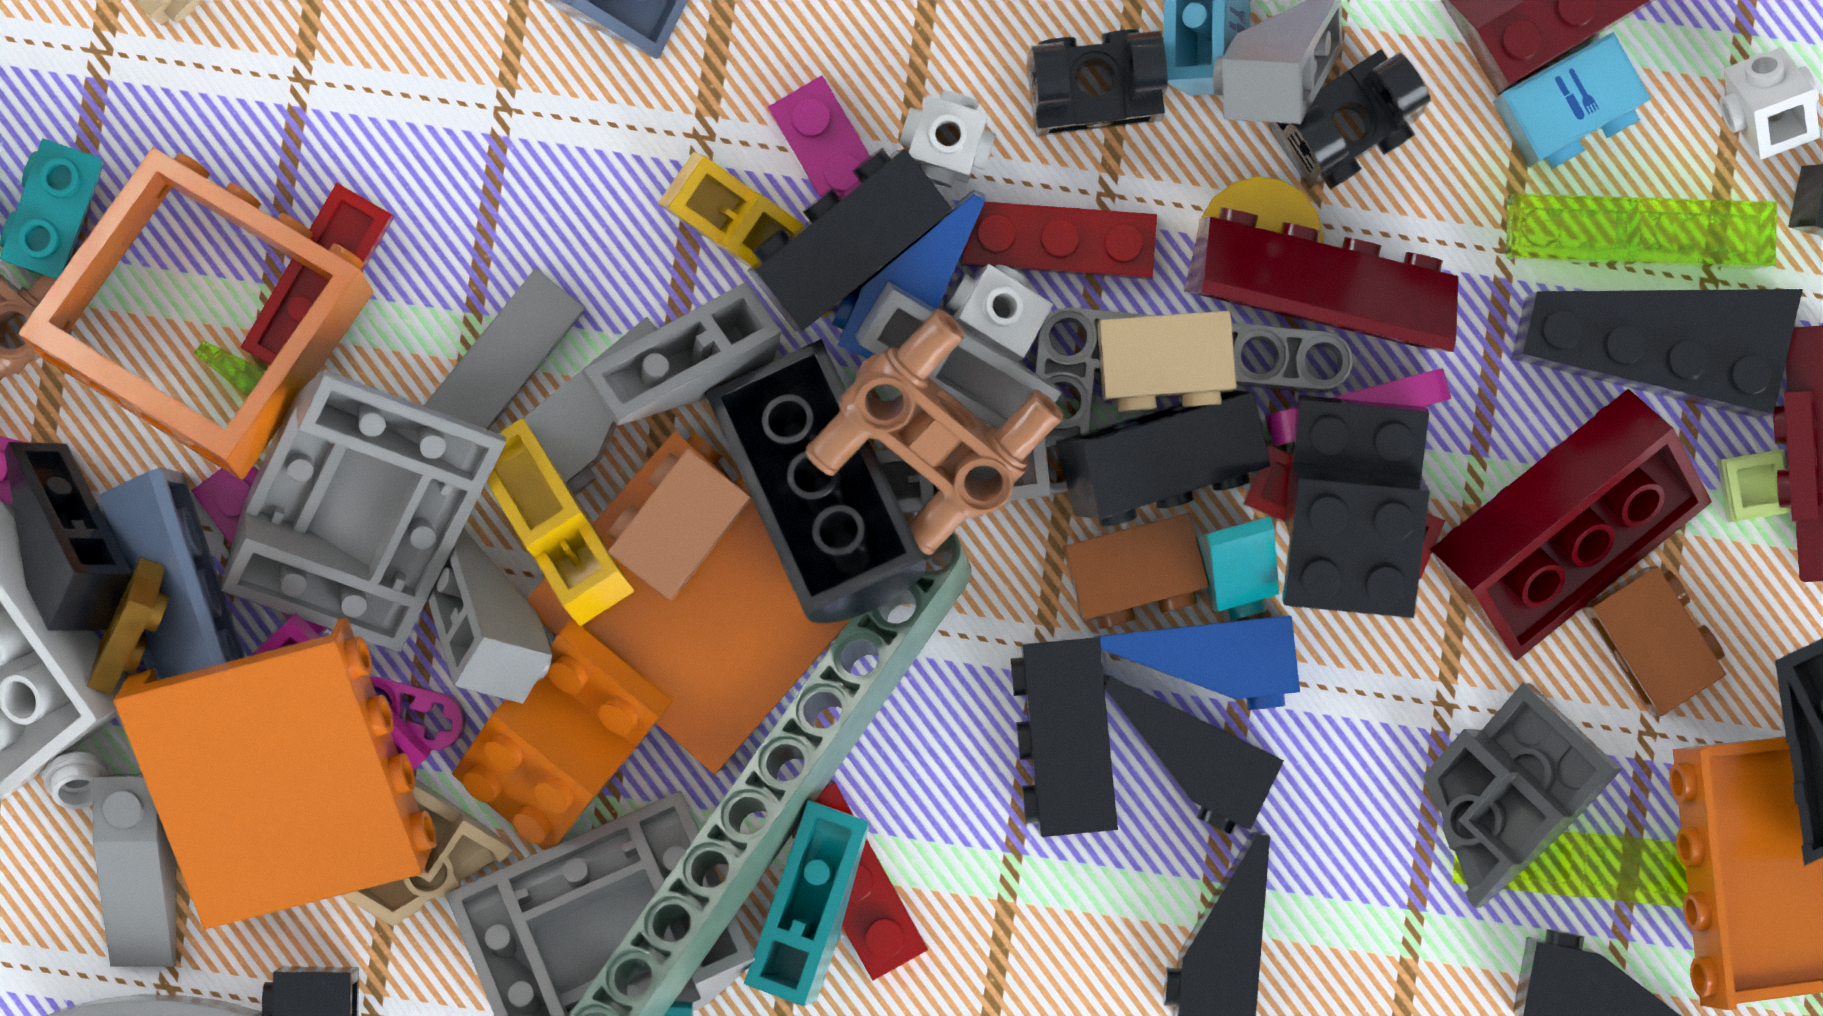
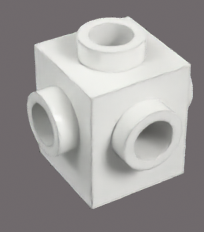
(1771, 102)
(954, 162)
(998, 308)

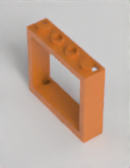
(295, 365)

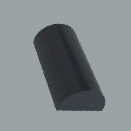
(835, 533)

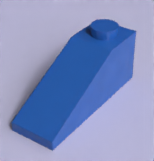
(919, 269)
(1230, 658)

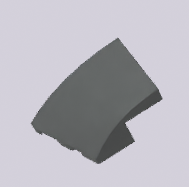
(1514, 789)

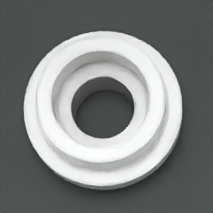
(71, 778)

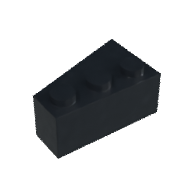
(1802, 710)

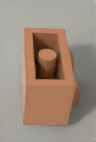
(677, 523)

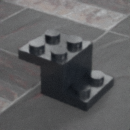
(1356, 506)

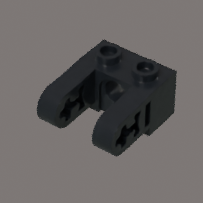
(1137, 76)
(1382, 92)

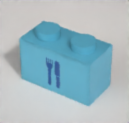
(1196, 36)
(1571, 101)

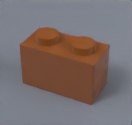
(1135, 569)
(1656, 639)

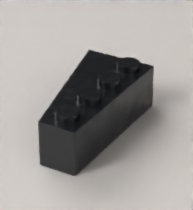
(1673, 343)

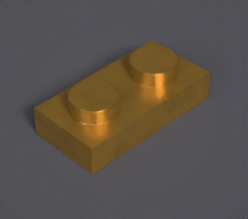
(122, 643)

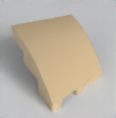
(460, 851)

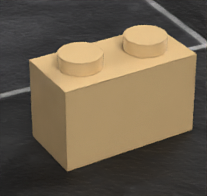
(1166, 358)

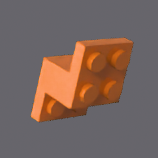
(566, 741)

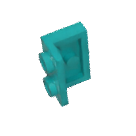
(51, 208)

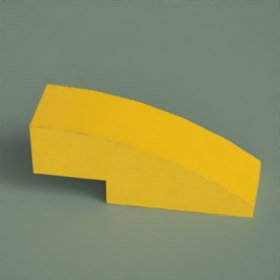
(725, 209)
(555, 527)

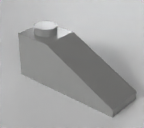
(1280, 63)
(686, 357)
(576, 424)
(487, 626)
(134, 873)

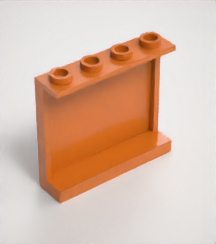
(724, 642)
(277, 777)
(1747, 885)

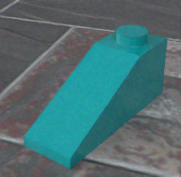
(1240, 567)
(809, 905)

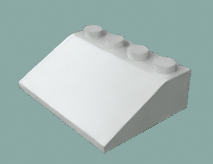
(41, 678)

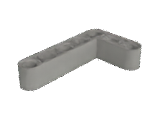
(1078, 370)

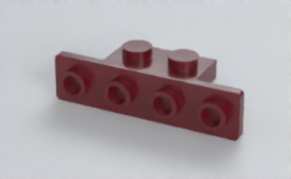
(1801, 428)

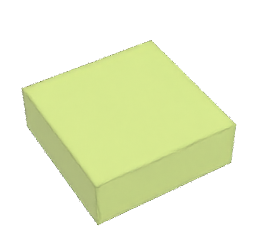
(1751, 485)

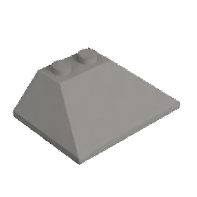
(357, 508)
(559, 915)

